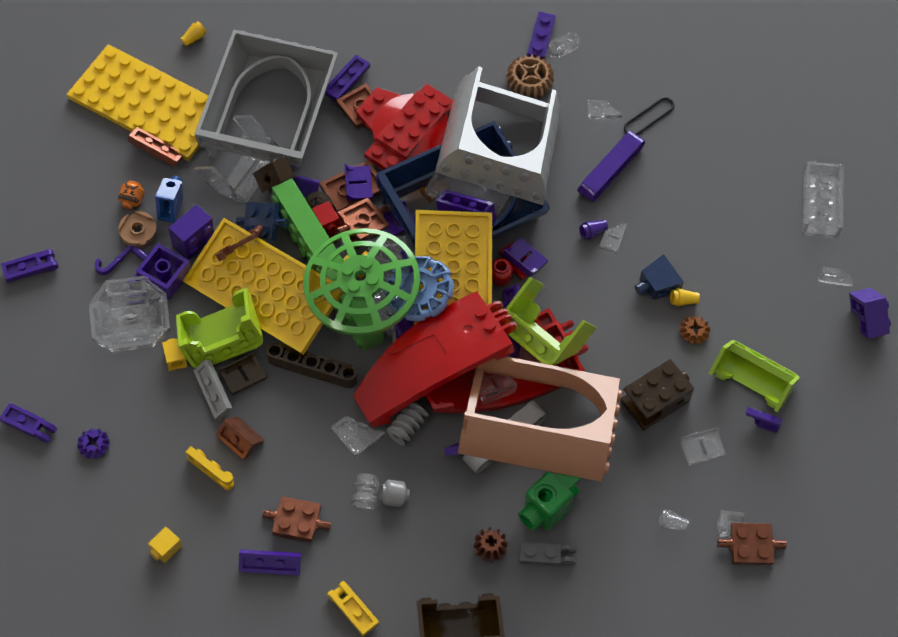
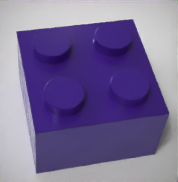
(191, 232)
(164, 269)

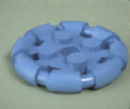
(428, 294)

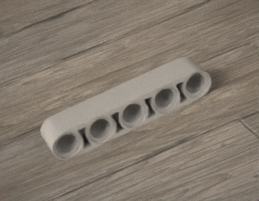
(529, 414)

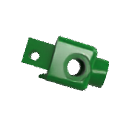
(548, 500)

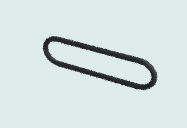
(663, 98)

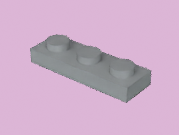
(212, 389)

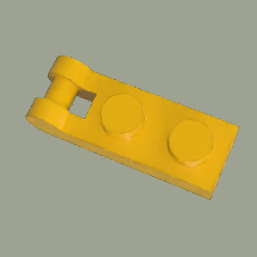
(211, 469)
(353, 608)

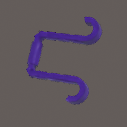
(105, 271)

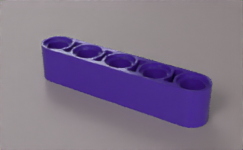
(611, 166)

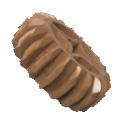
(529, 69)

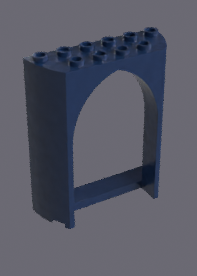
(417, 171)

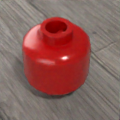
(501, 272)

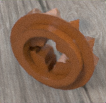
(688, 333)

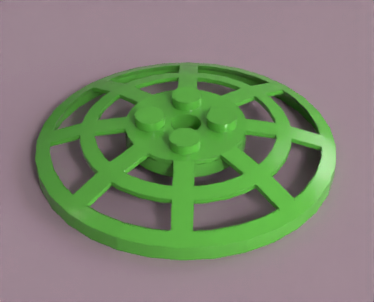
(363, 289)

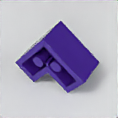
(872, 312)

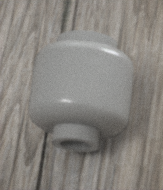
(394, 493)

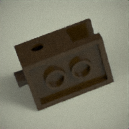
(657, 394)

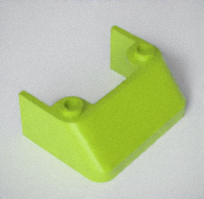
(533, 337)
(755, 372)

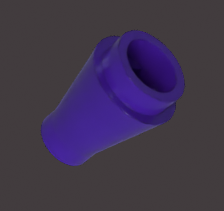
(592, 228)

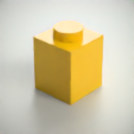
(174, 356)
(164, 545)

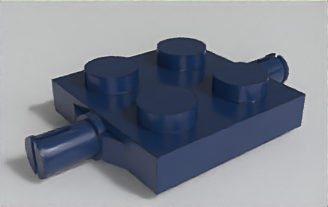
(262, 214)

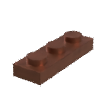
(155, 146)

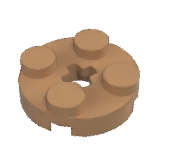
(137, 239)

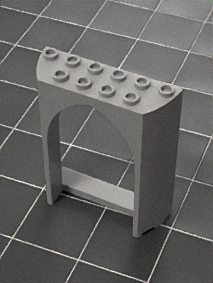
(244, 60)
(471, 161)

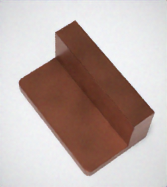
(239, 436)

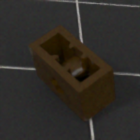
(273, 174)

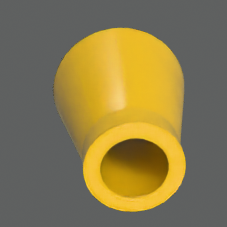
(194, 33)
(683, 297)

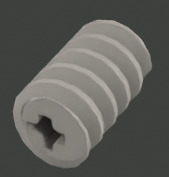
(405, 422)

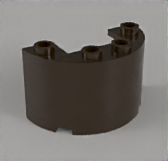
(461, 620)

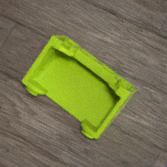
(220, 333)

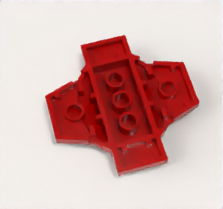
(403, 123)

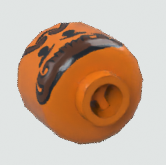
(131, 194)

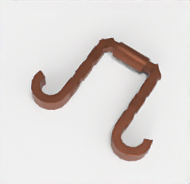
(221, 254)

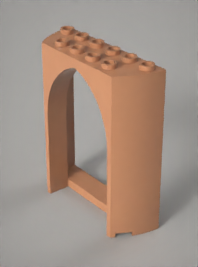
(570, 451)

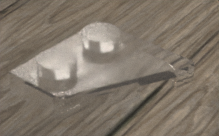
(355, 436)

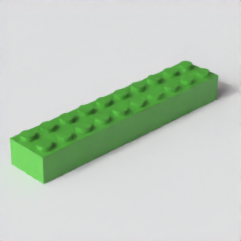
(309, 236)

